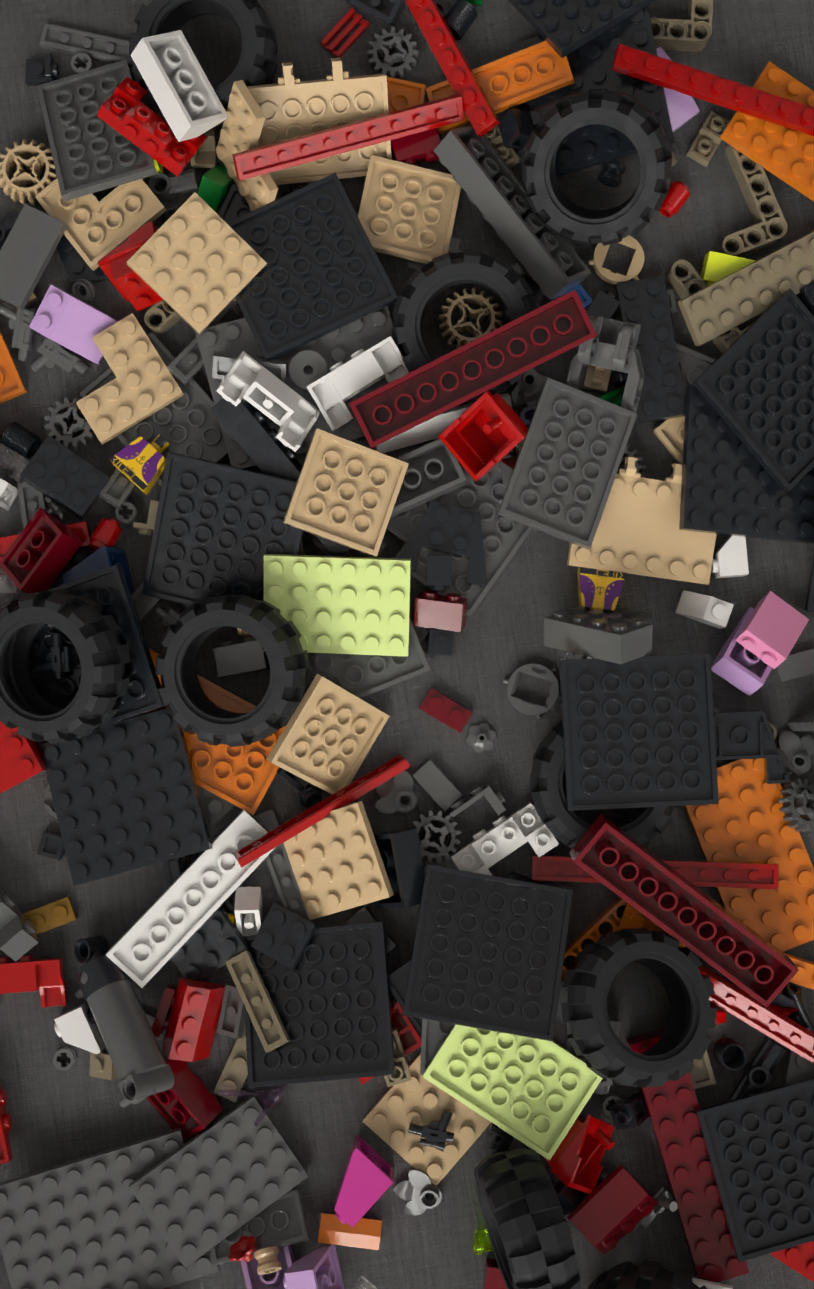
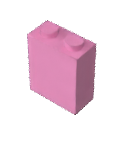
(772, 630)

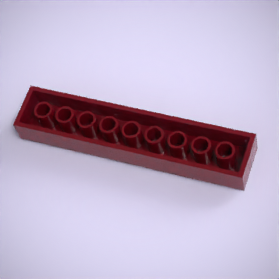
(473, 369)
(683, 910)
(689, 1172)

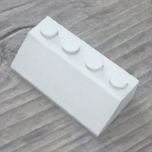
(178, 84)

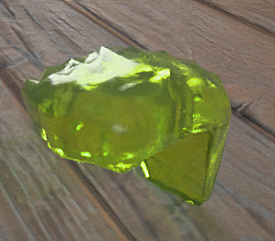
(481, 1242)

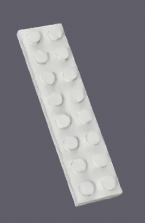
(187, 902)

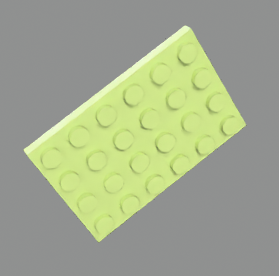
(343, 601)
(515, 1082)

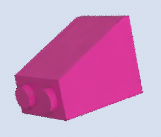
(362, 1183)

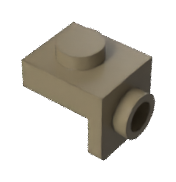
(147, 529)
(102, 1066)

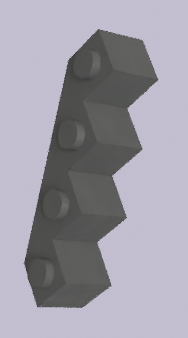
(16, 932)

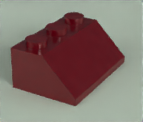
(40, 553)
(187, 1103)
(613, 1210)

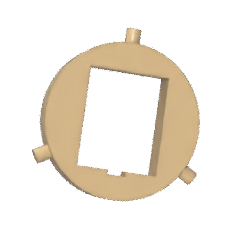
(634, 268)

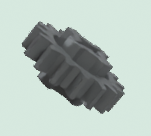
(395, 63)
(61, 421)
(798, 804)
(444, 829)

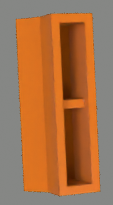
(363, 1235)

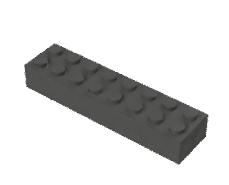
(505, 205)

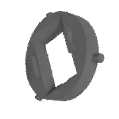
(537, 671)

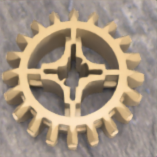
(15, 185)
(462, 302)

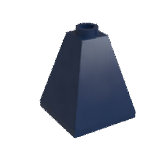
(100, 560)

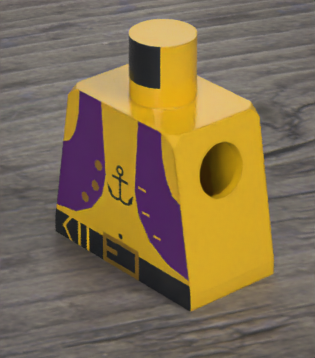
(142, 461)
(599, 588)

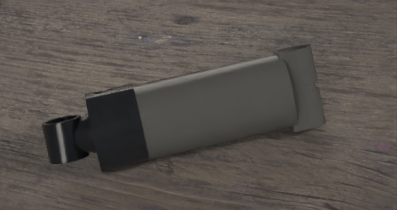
(121, 1023)

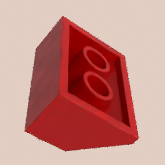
(193, 1020)

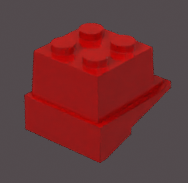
(123, 277)
(484, 434)
(581, 1153)

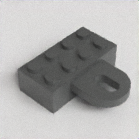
(610, 636)

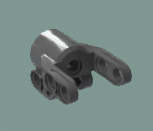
(614, 350)

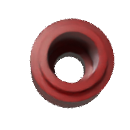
(675, 199)
(105, 534)

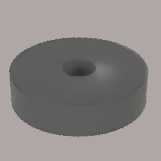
(305, 359)

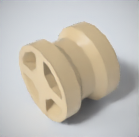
(268, 1260)

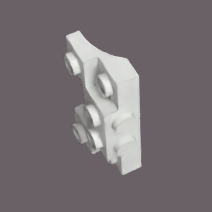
(353, 377)
(272, 397)
(504, 839)

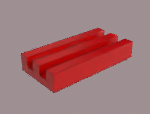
(357, 18)

